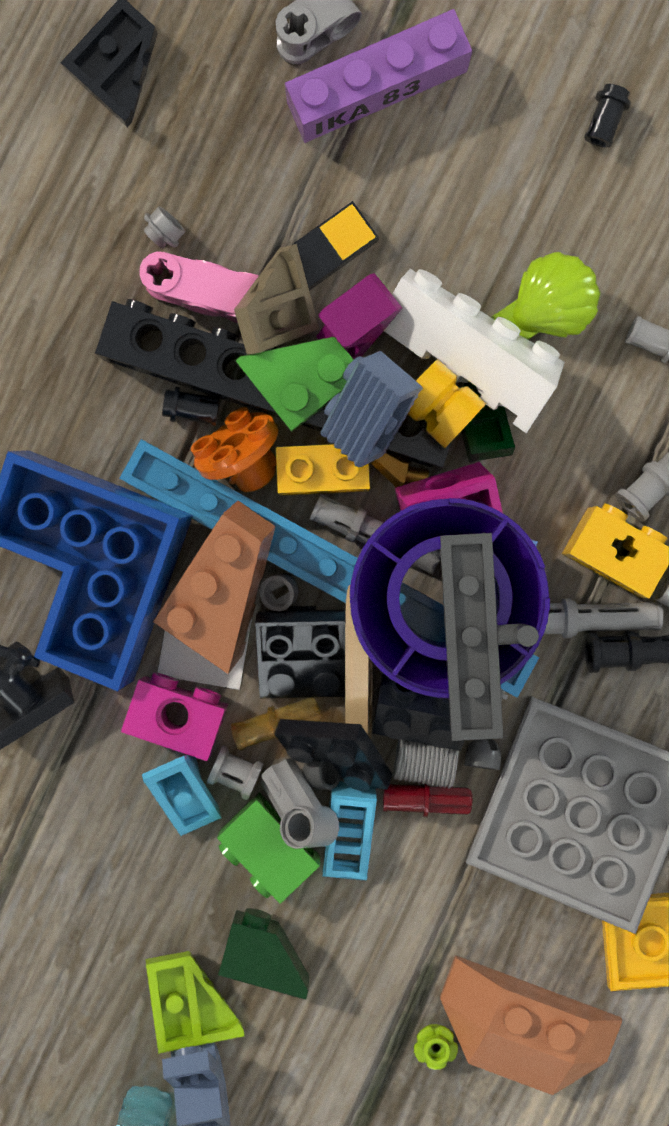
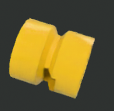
(444, 404)

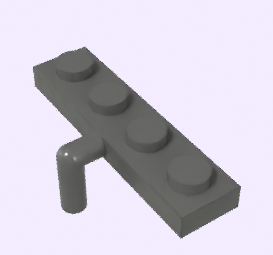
(474, 636)

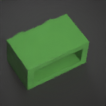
(256, 843)

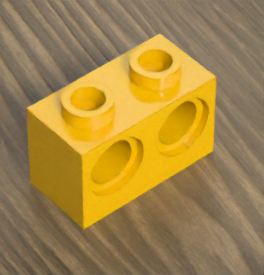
(318, 471)

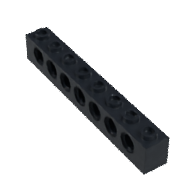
(122, 346)

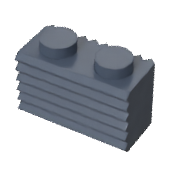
(369, 408)

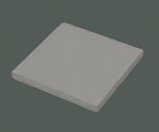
(578, 815)

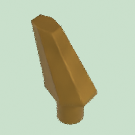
(397, 470)

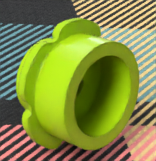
(433, 1035)

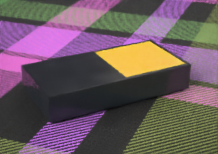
(334, 244)

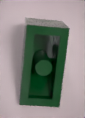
(263, 955)

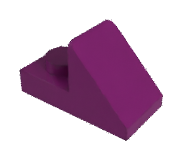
(359, 315)

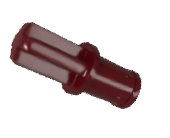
(427, 799)

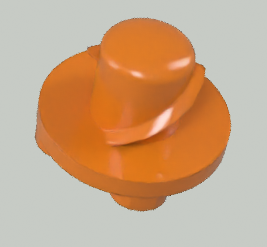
(239, 450)

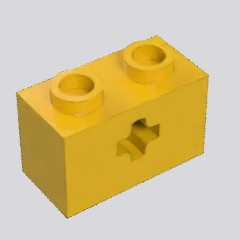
(592, 548)

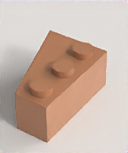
(219, 588)

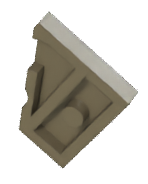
(277, 304)

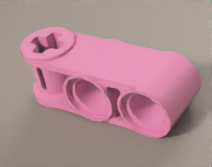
(196, 284)

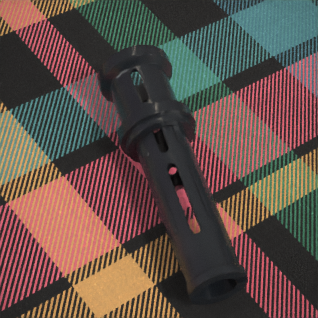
(625, 651)

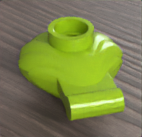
(554, 297)

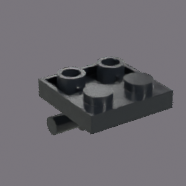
(301, 652)

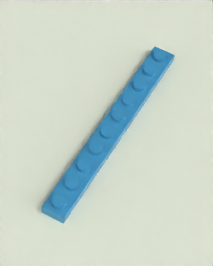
(291, 545)

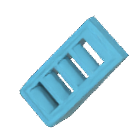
(351, 805)

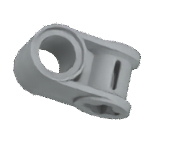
(319, 23)

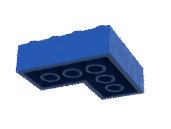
(113, 559)

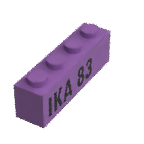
(378, 75)

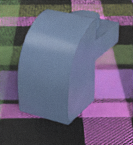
(198, 1086)

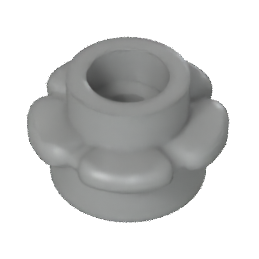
(163, 228)

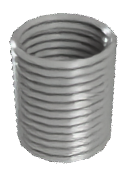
(425, 764)

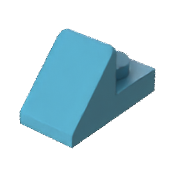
(182, 794)

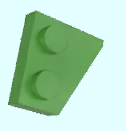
(298, 377)

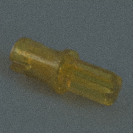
(264, 725)

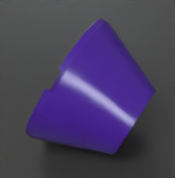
(401, 541)

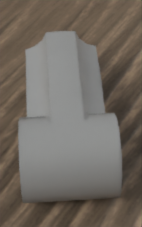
(297, 806)

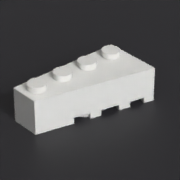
(475, 346)

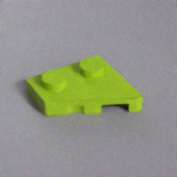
(187, 1004)

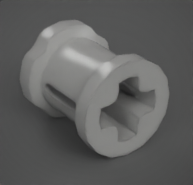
(235, 773)

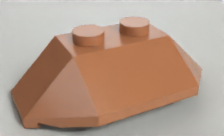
(525, 1028)

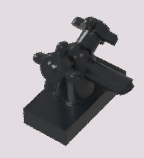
(27, 704)

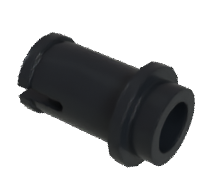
(607, 115)
(190, 407)

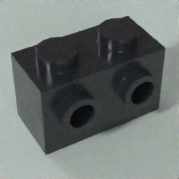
(412, 716)

